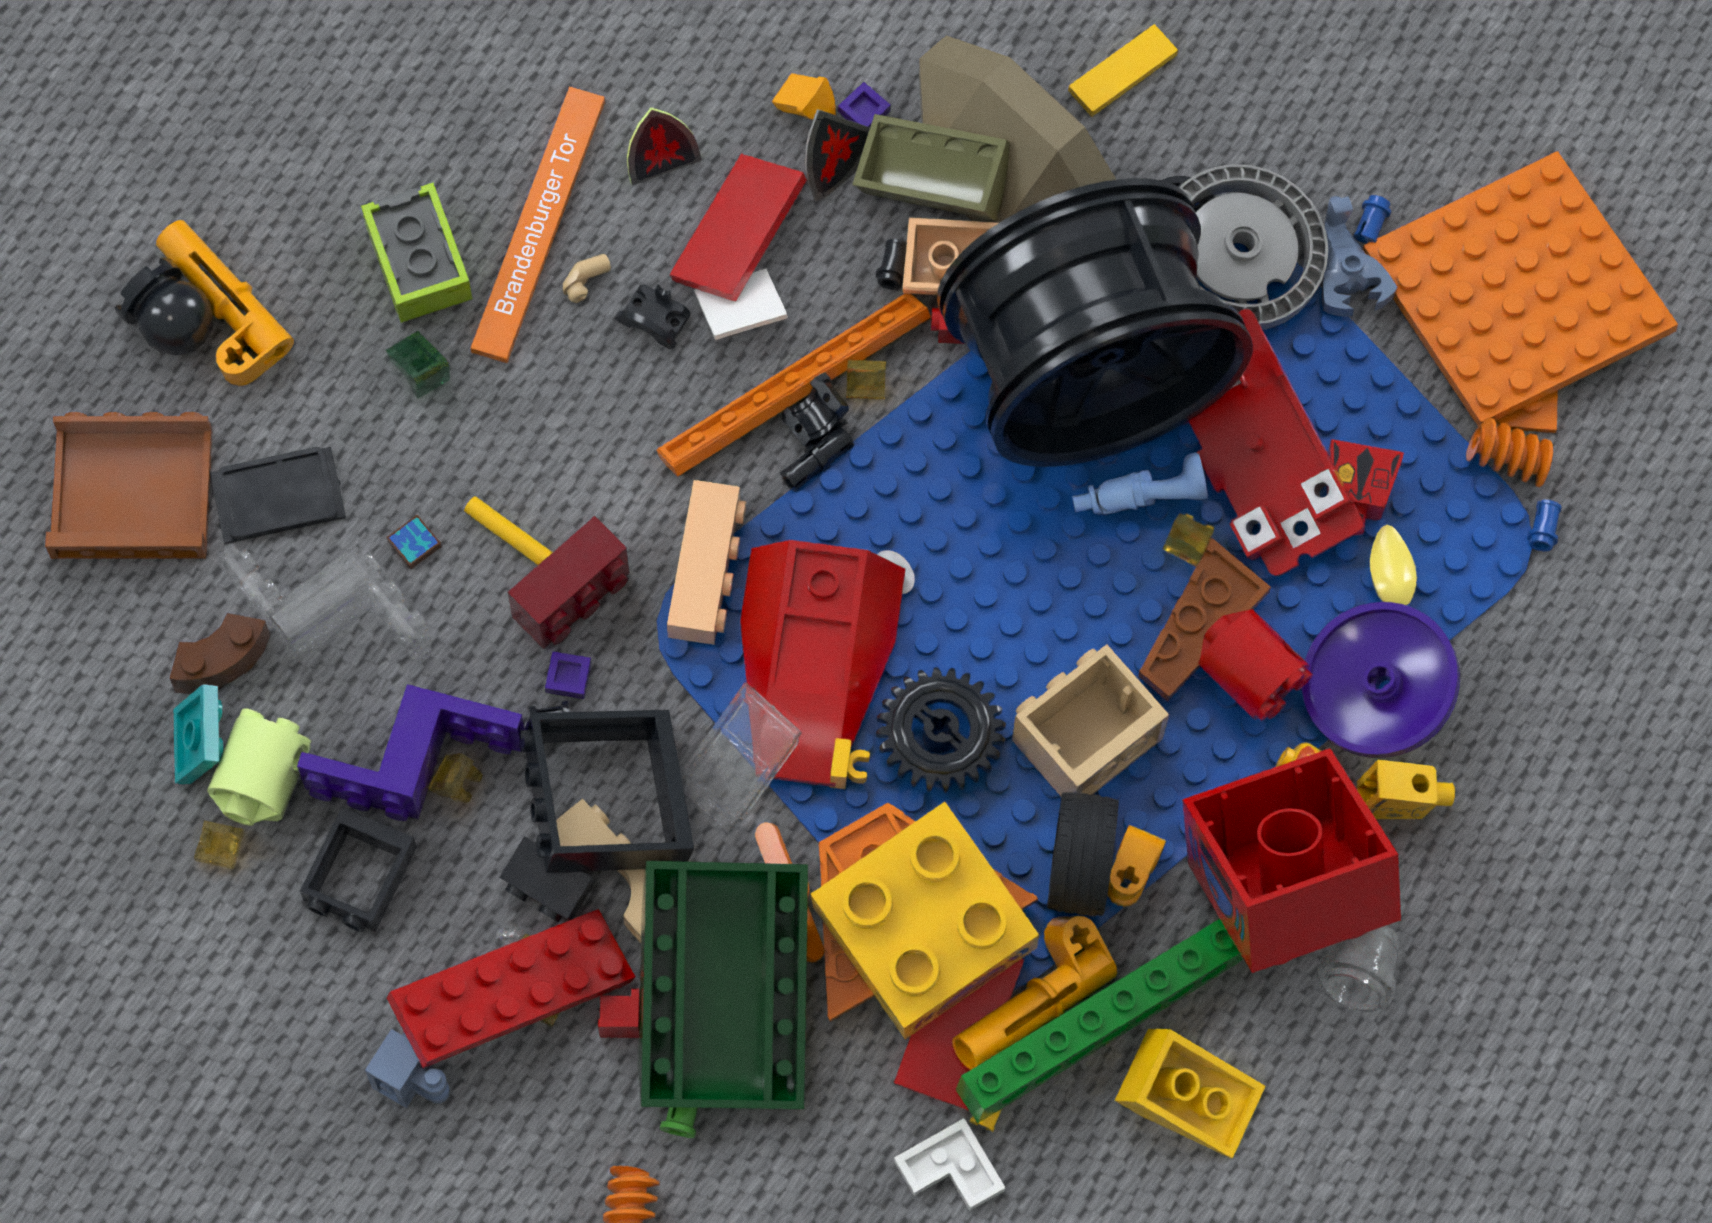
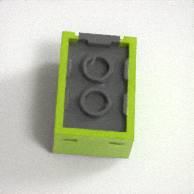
(417, 252)

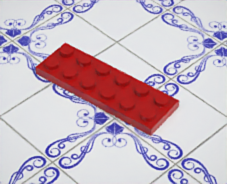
(510, 988)

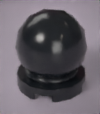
(169, 312)

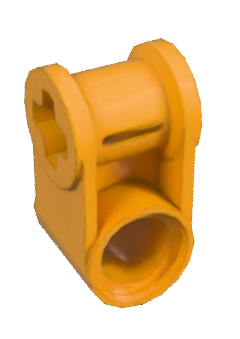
(1134, 861)

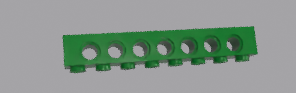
(1097, 1021)

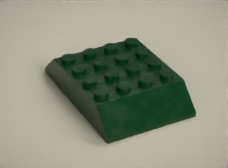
(723, 985)

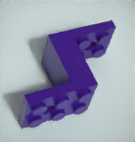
(411, 753)

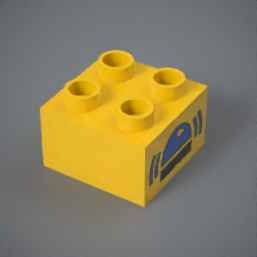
(925, 920)

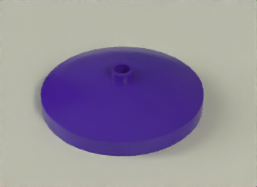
(1360, 653)

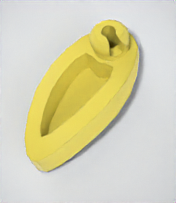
(1392, 567)

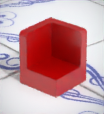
(619, 1015)

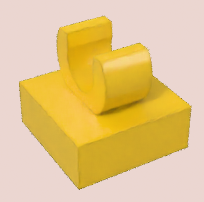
(843, 764)

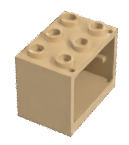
(1089, 724)

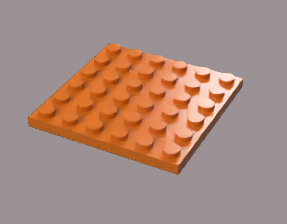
(1520, 289)

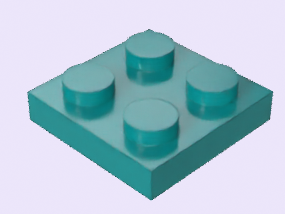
(197, 734)

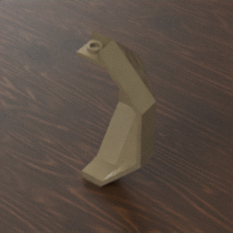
(994, 97)

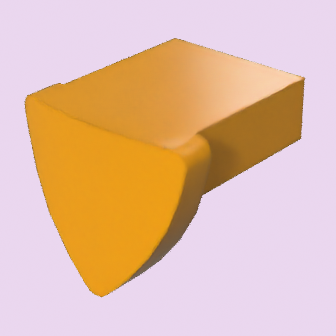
(805, 95)

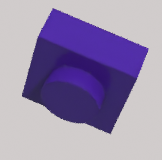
(862, 105)
(568, 675)

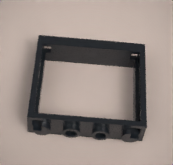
(607, 726)

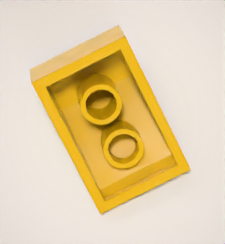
(1190, 1091)

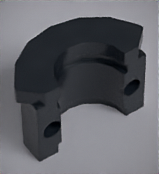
(655, 314)
(817, 412)

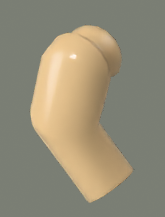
(580, 273)

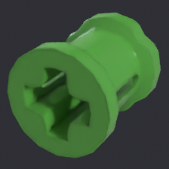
(680, 1122)

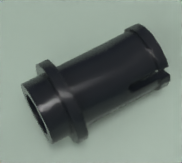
(891, 273)

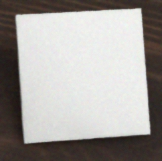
(755, 307)

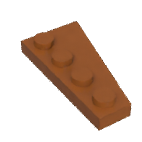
(1215, 589)

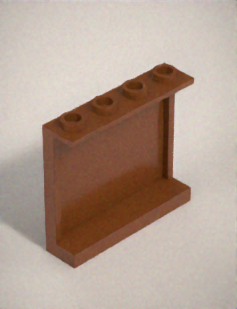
(130, 486)

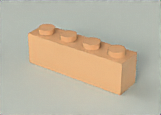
(704, 562)

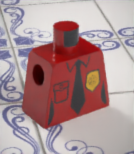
(1367, 475)

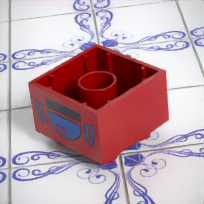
(1292, 860)

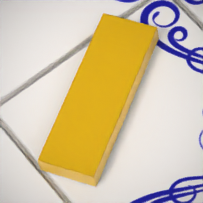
(1123, 70)

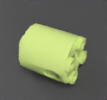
(258, 768)

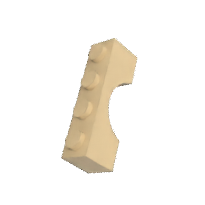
(589, 827)

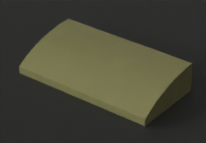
(933, 167)

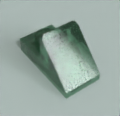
(420, 363)

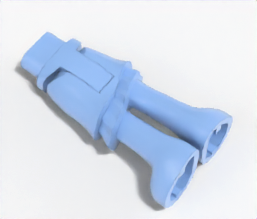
(1139, 490)

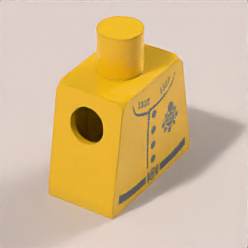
(1403, 790)

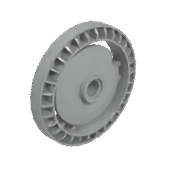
(1267, 233)

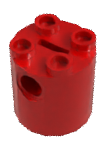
(1252, 663)

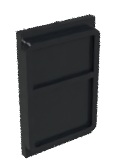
(277, 494)

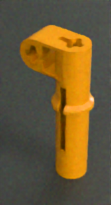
(255, 329)
(1044, 997)

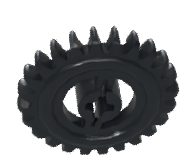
(968, 753)

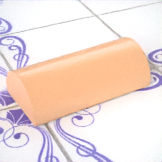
(933, 248)

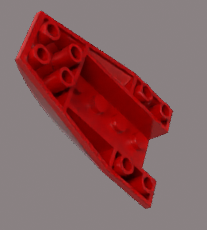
(818, 641)

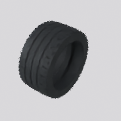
(1083, 854)

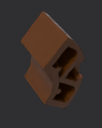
(221, 656)

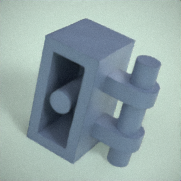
(399, 1074)

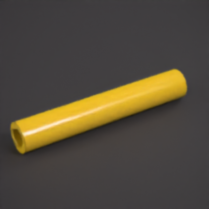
(506, 530)

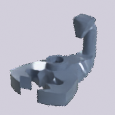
(1349, 266)

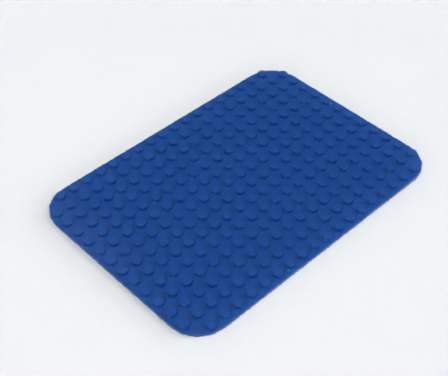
(1028, 586)

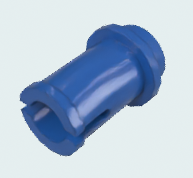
(1372, 219)
(1543, 534)

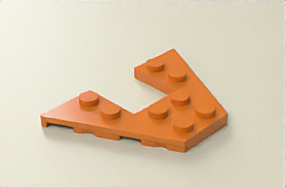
(837, 853)

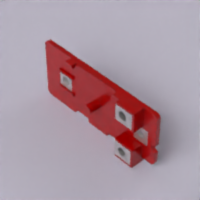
(1273, 464)

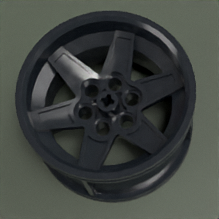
(1093, 322)

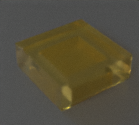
(866, 379)

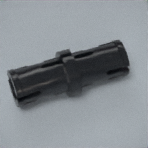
(817, 459)

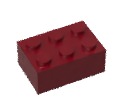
(569, 583)

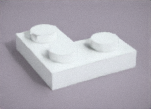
(953, 1155)

